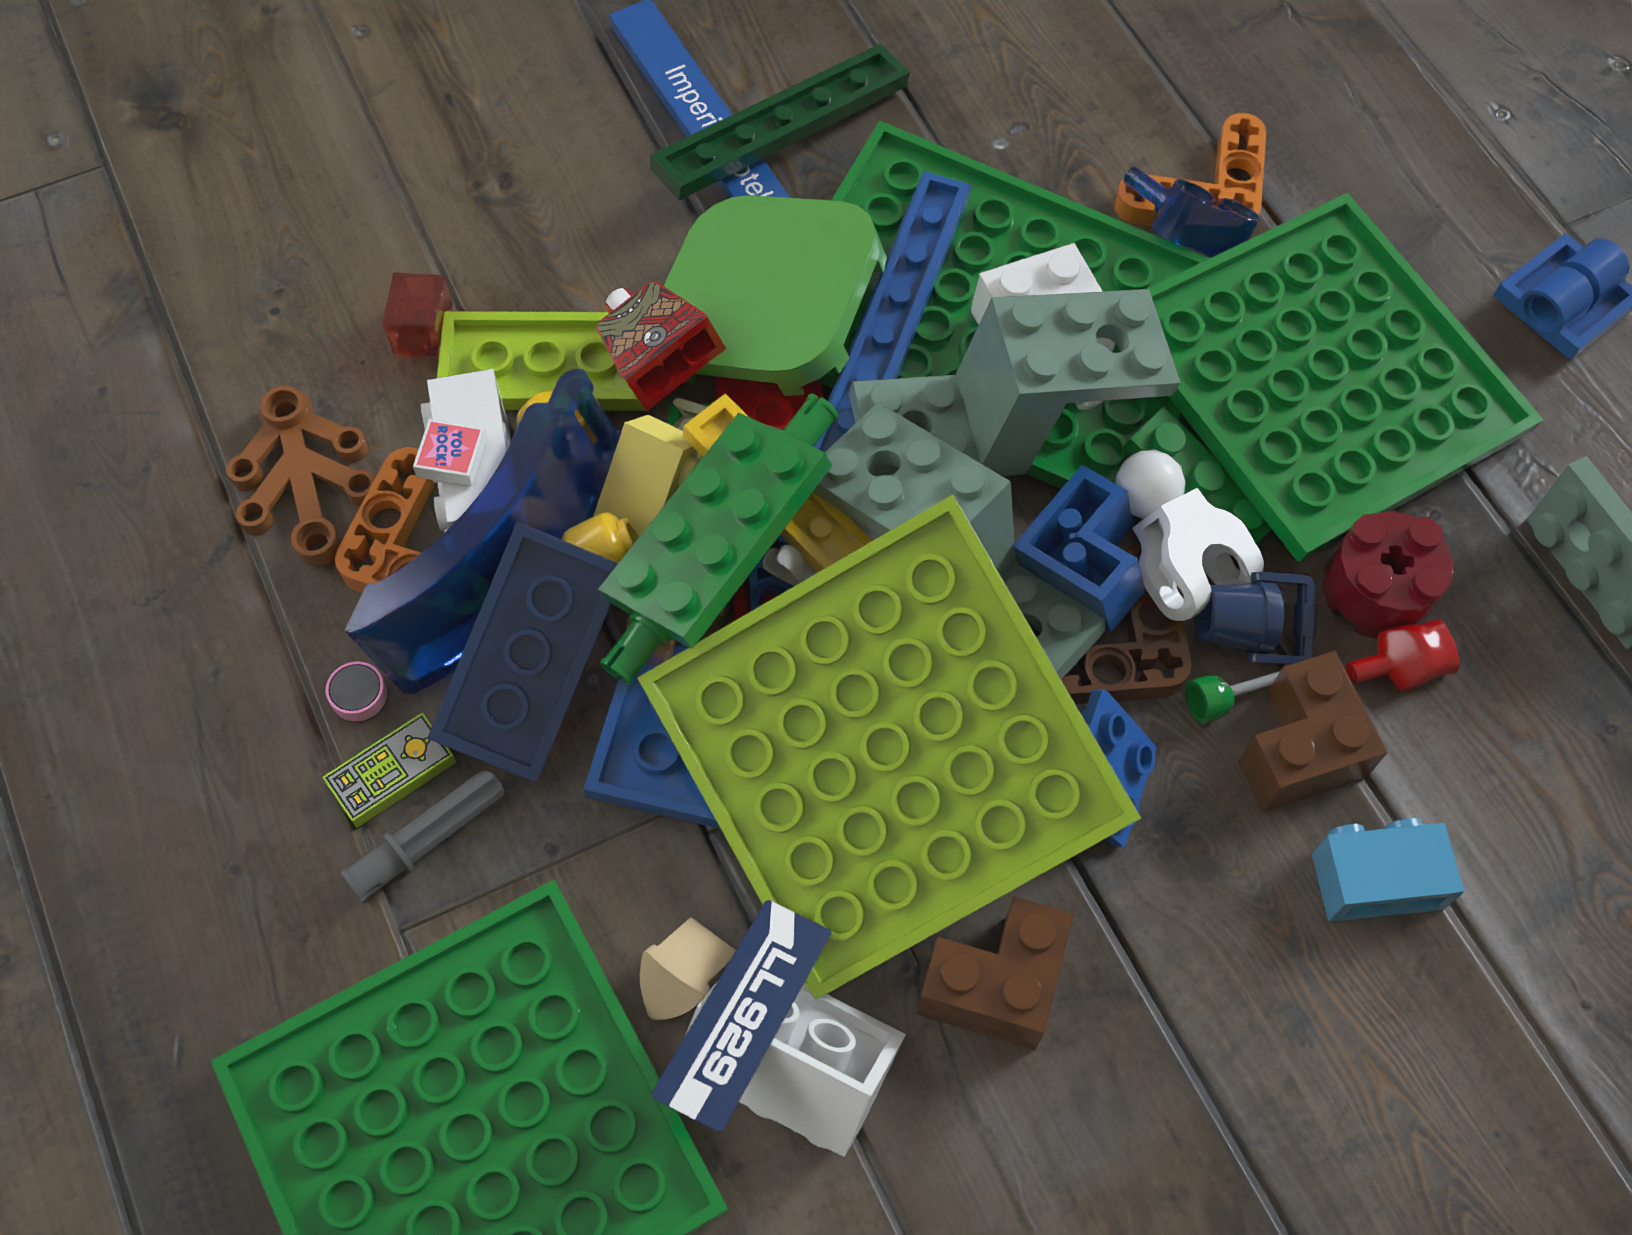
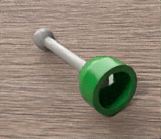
(1212, 698)

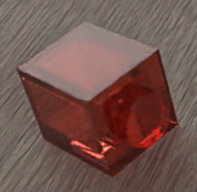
(416, 313)

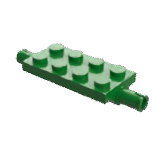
(714, 532)

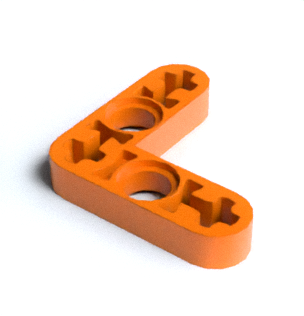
(1228, 157)
(388, 543)

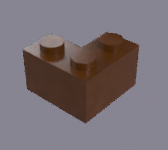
(1321, 739)
(1001, 992)

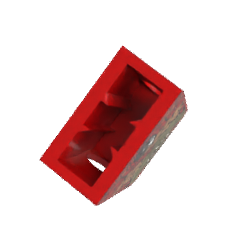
(656, 340)

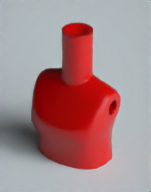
(1409, 656)

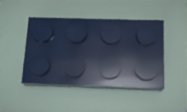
(525, 653)

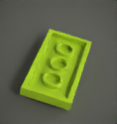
(532, 354)

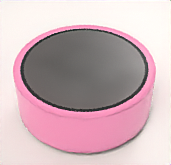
(356, 691)

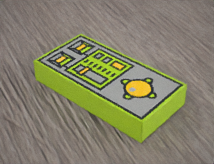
(388, 770)

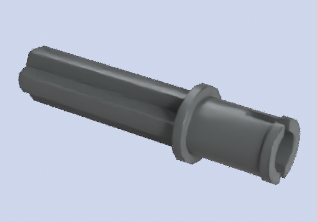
(422, 835)

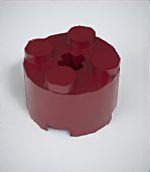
(1388, 572)

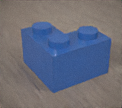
(1077, 547)

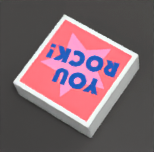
(450, 452)

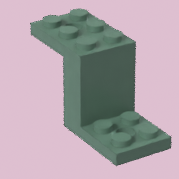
(1025, 368)
(928, 475)
(1595, 561)

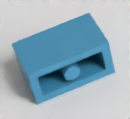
(1386, 870)

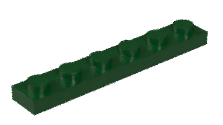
(778, 121)

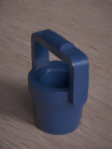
(1253, 617)

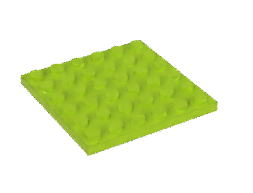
(889, 744)

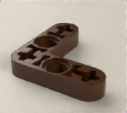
(1144, 647)

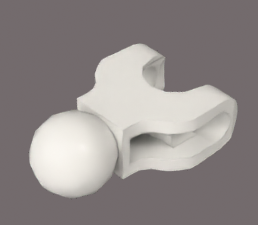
(1183, 536)

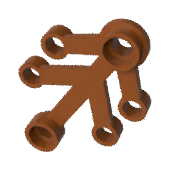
(298, 468)

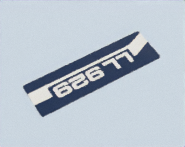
(741, 1016)

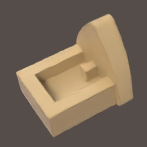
(682, 970)

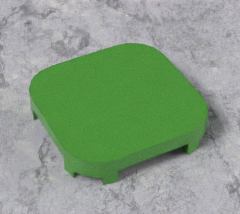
(778, 284)

